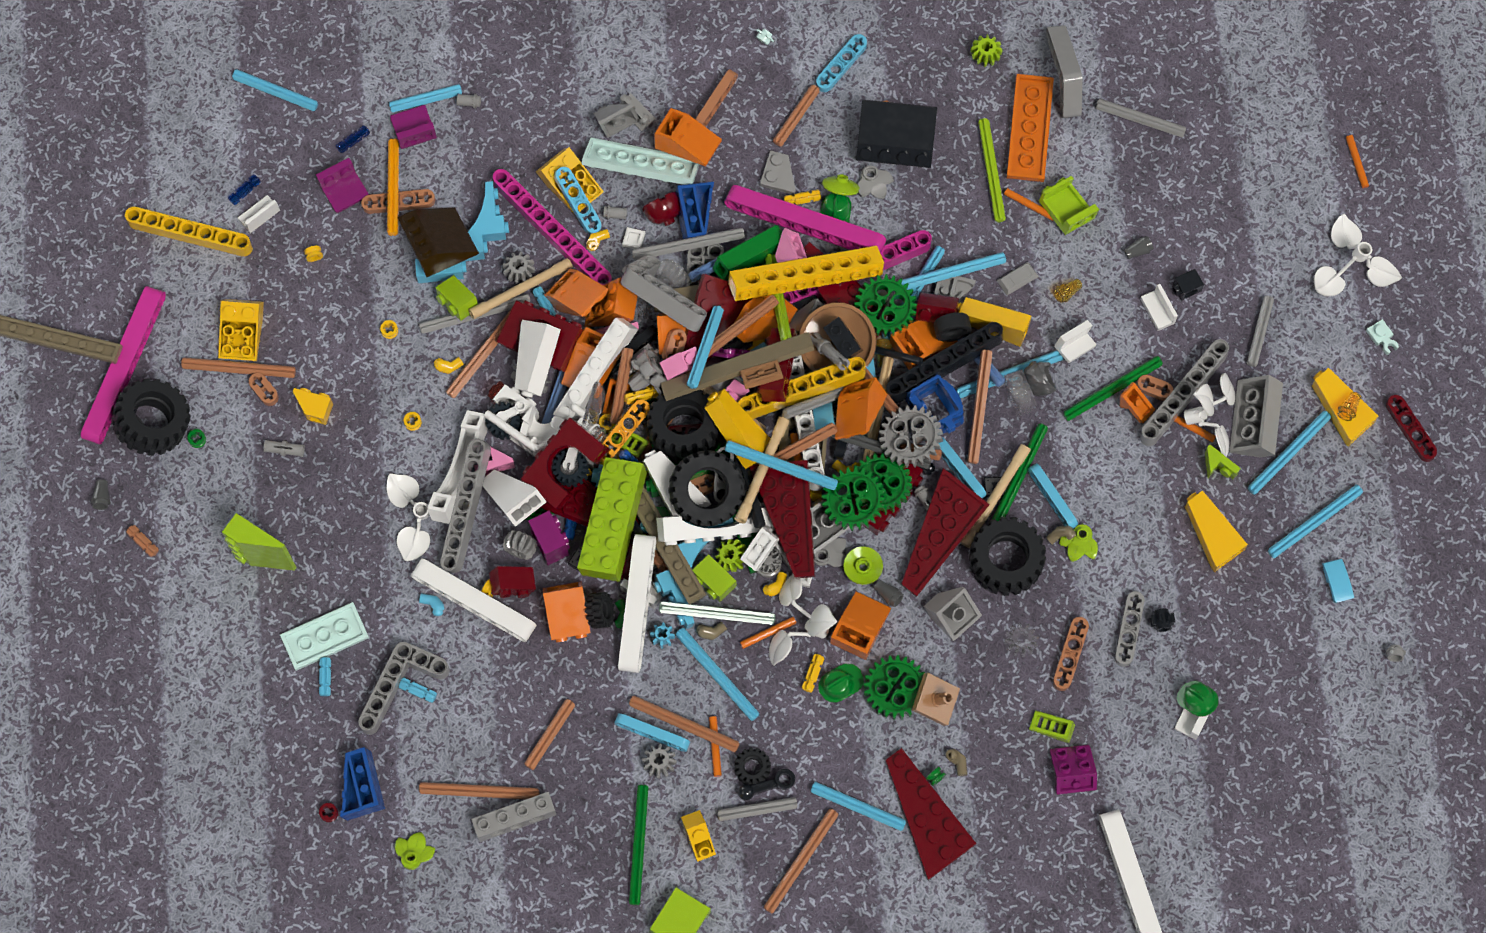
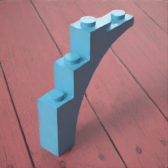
(488, 227)
(666, 583)

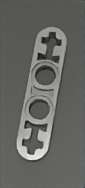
(1129, 629)

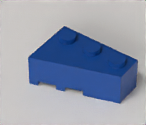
(694, 208)
(361, 785)

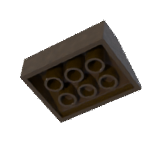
(437, 238)

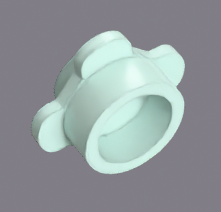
(764, 36)

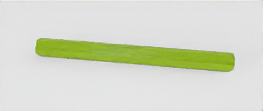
(991, 169)
(780, 309)

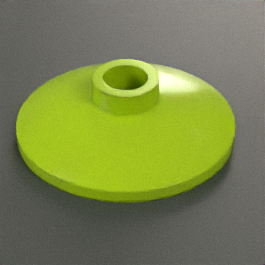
(840, 185)
(867, 557)

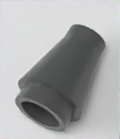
(1139, 247)
(100, 497)
(889, 593)

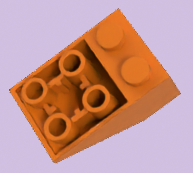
(686, 138)
(575, 293)
(617, 303)
(919, 341)
(582, 351)
(858, 407)
(860, 625)

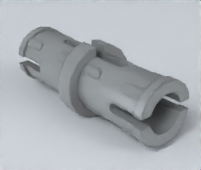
(297, 450)

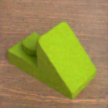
(1216, 459)

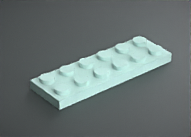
(639, 161)

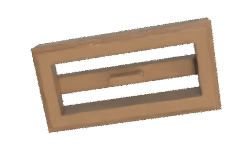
(761, 377)

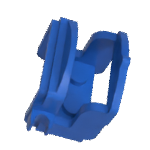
(948, 397)

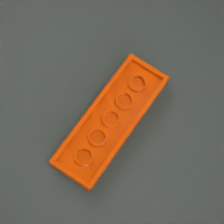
(1030, 128)

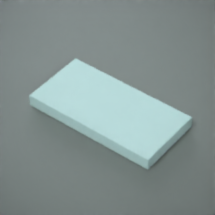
(324, 636)

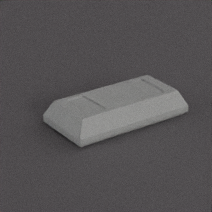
(1017, 278)

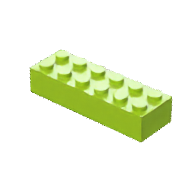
(612, 519)

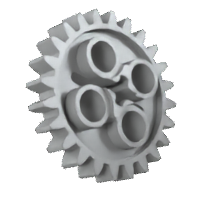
(893, 439)

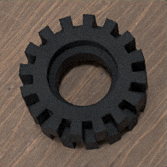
(599, 610)
(752, 754)

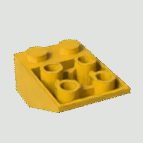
(568, 159)
(240, 329)

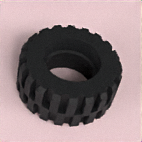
(159, 396)
(676, 445)
(726, 507)
(1013, 532)

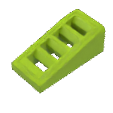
(644, 442)
(1054, 719)

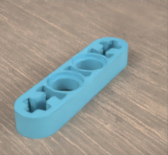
(843, 64)
(575, 201)
(961, 469)
(1052, 496)
(652, 732)

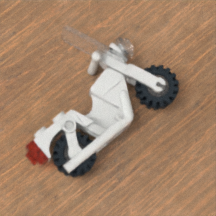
(533, 437)

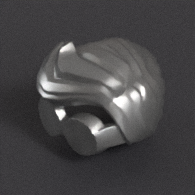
(1039, 378)

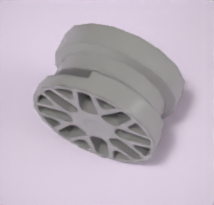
(771, 565)

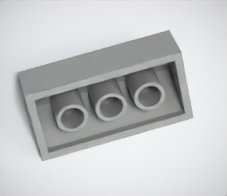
(1256, 416)
(823, 529)

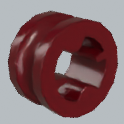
(326, 818)

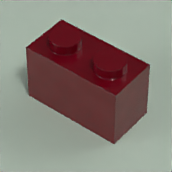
(934, 306)
(512, 581)

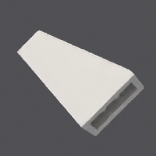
(534, 356)
(660, 470)
(513, 496)

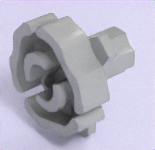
(648, 371)

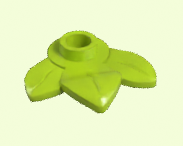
(1079, 546)
(413, 847)

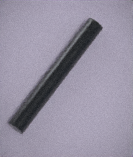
(899, 355)

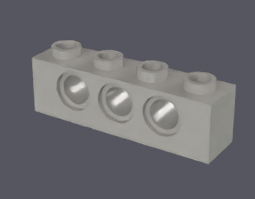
(513, 817)

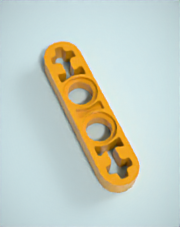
(620, 429)

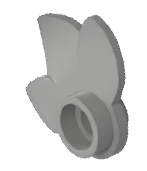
(875, 185)
(833, 553)

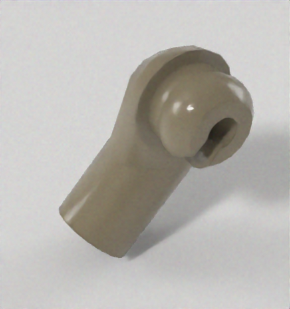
(1061, 531)
(709, 632)
(959, 760)

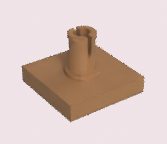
(936, 699)

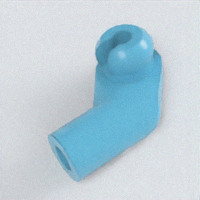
(434, 602)

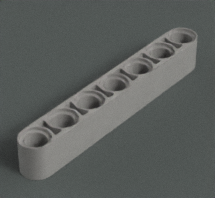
(1178, 398)
(467, 515)

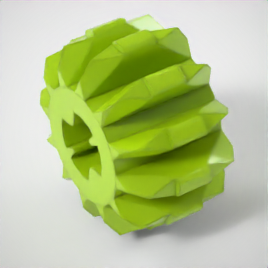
(982, 44)
(725, 554)

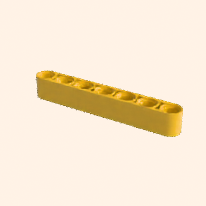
(182, 225)
(812, 388)

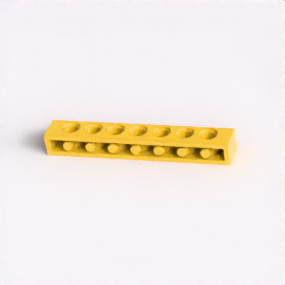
(806, 273)

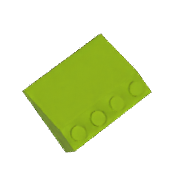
(256, 546)

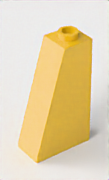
(1014, 323)
(1332, 394)
(736, 424)
(1214, 531)

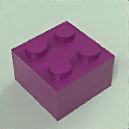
(549, 538)

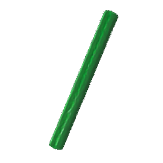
(1112, 388)
(1019, 476)
(638, 845)

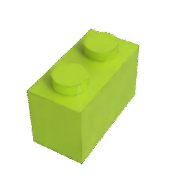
(456, 297)
(714, 578)

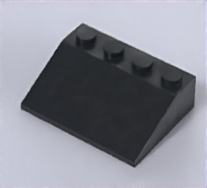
(896, 133)

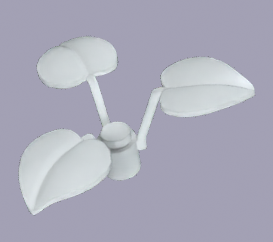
(1347, 234)
(1199, 414)
(410, 541)
(817, 625)

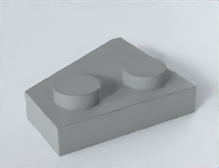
(778, 174)
(954, 287)

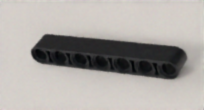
(949, 354)

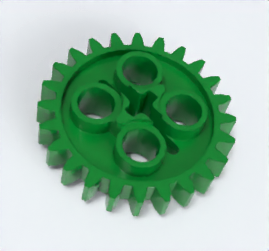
(901, 314)
(893, 474)
(872, 495)
(880, 677)

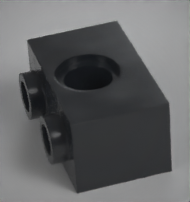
(843, 338)

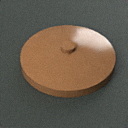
(855, 320)

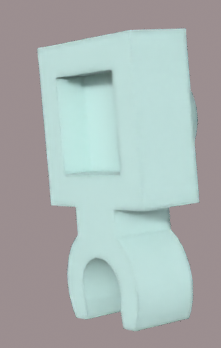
(1381, 334)

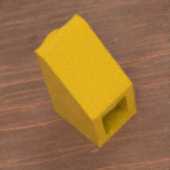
(314, 406)
(698, 835)

